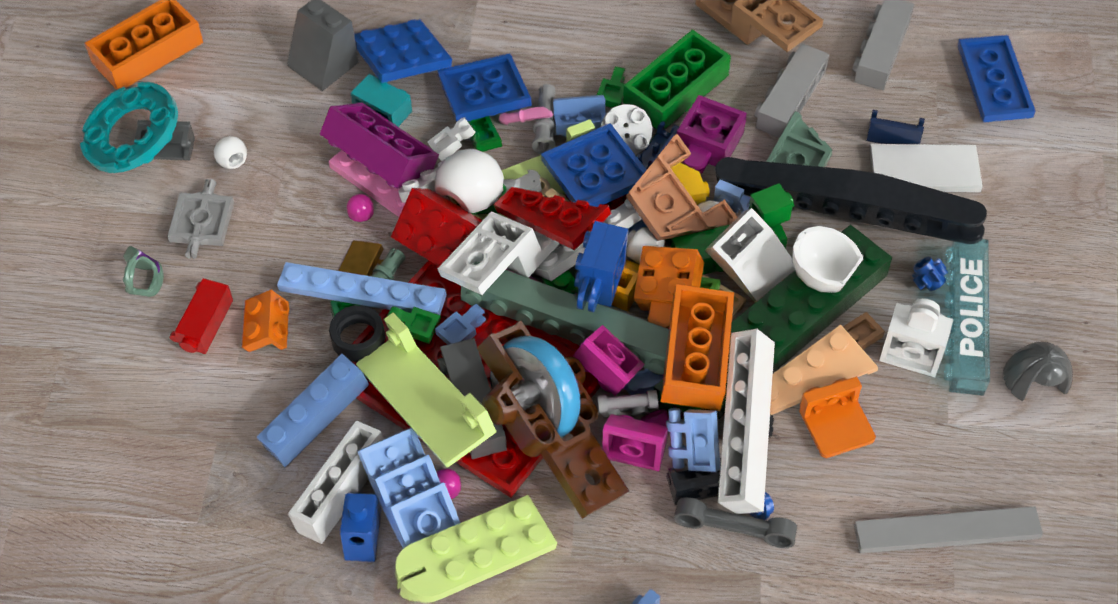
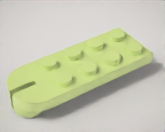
(472, 551)

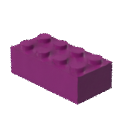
(377, 143)

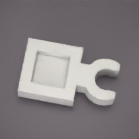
(448, 140)

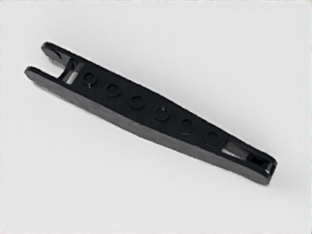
(863, 198)

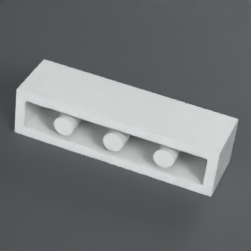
(343, 473)

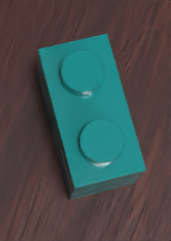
(383, 98)

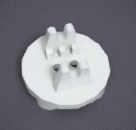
(638, 126)

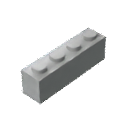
(883, 43)
(792, 89)

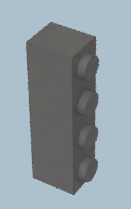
(466, 372)

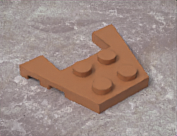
(667, 204)

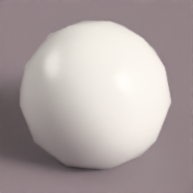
(230, 152)

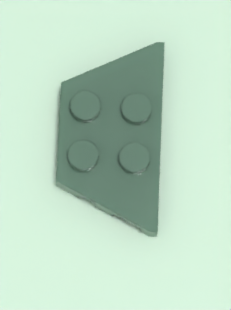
(800, 145)

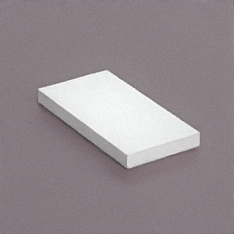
(933, 166)

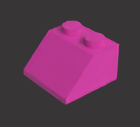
(608, 360)
(634, 441)

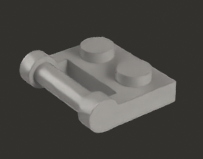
(637, 403)

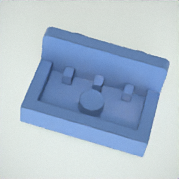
(577, 110)

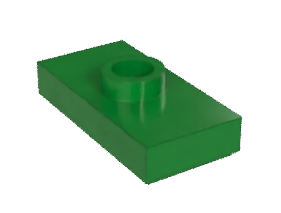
(485, 134)

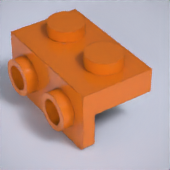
(265, 321)

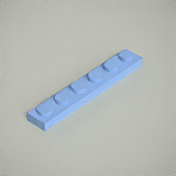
(359, 289)

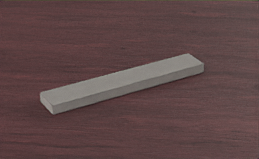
(948, 529)

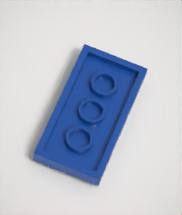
(996, 78)

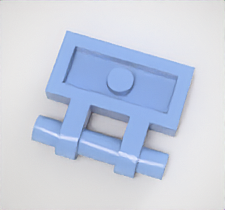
(701, 439)

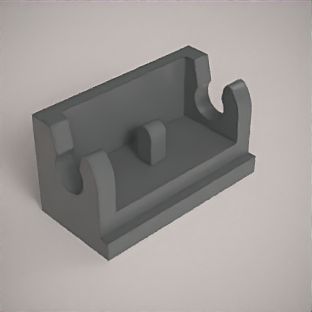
(180, 145)

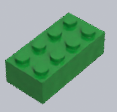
(677, 78)

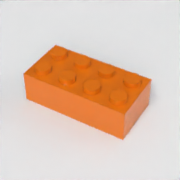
(144, 43)
(698, 347)

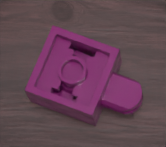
(710, 132)

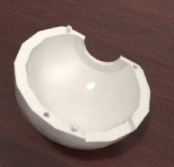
(470, 179)
(825, 258)

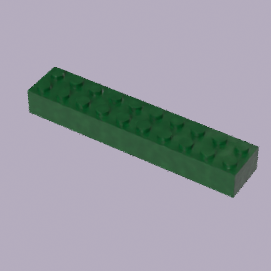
(797, 314)

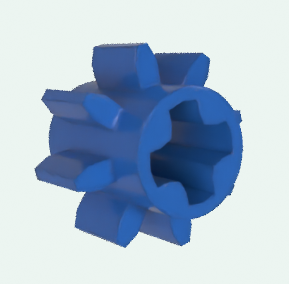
(929, 273)

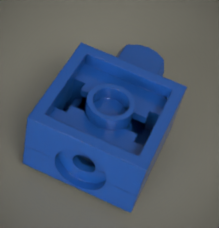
(600, 265)

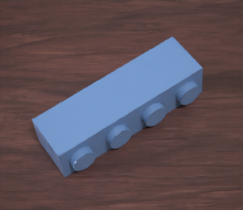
(313, 410)

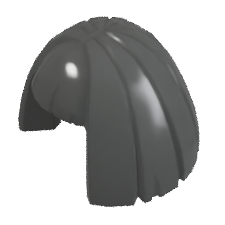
(1038, 363)

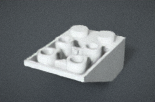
(751, 255)

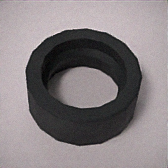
(354, 315)

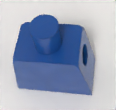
(360, 519)

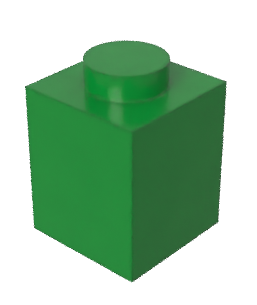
(772, 205)

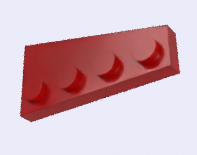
(552, 216)

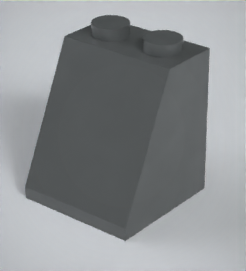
(322, 44)

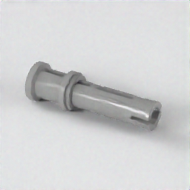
(544, 127)

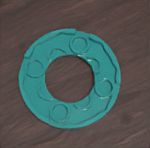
(99, 123)

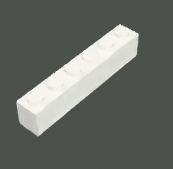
(746, 422)

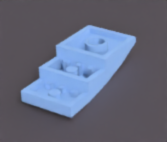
(408, 487)

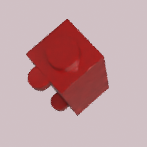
(203, 316)

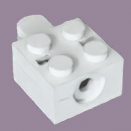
(917, 337)

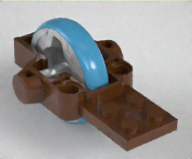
(546, 410)

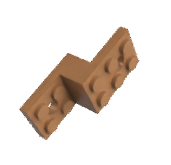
(757, 17)

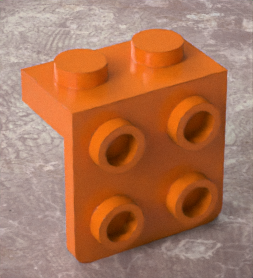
(836, 417)

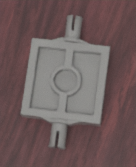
(201, 219)

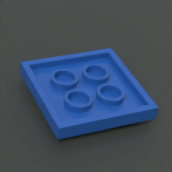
(401, 50)
(484, 88)
(594, 166)

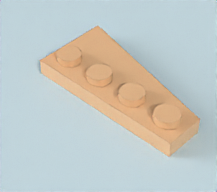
(818, 366)

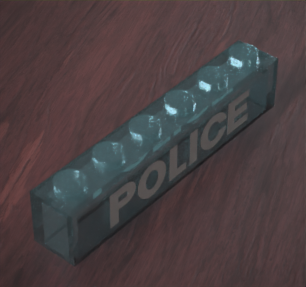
(969, 307)

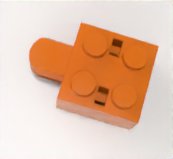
(657, 278)

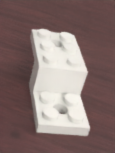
(500, 246)

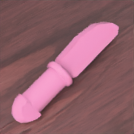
(525, 115)

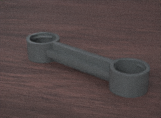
(776, 531)

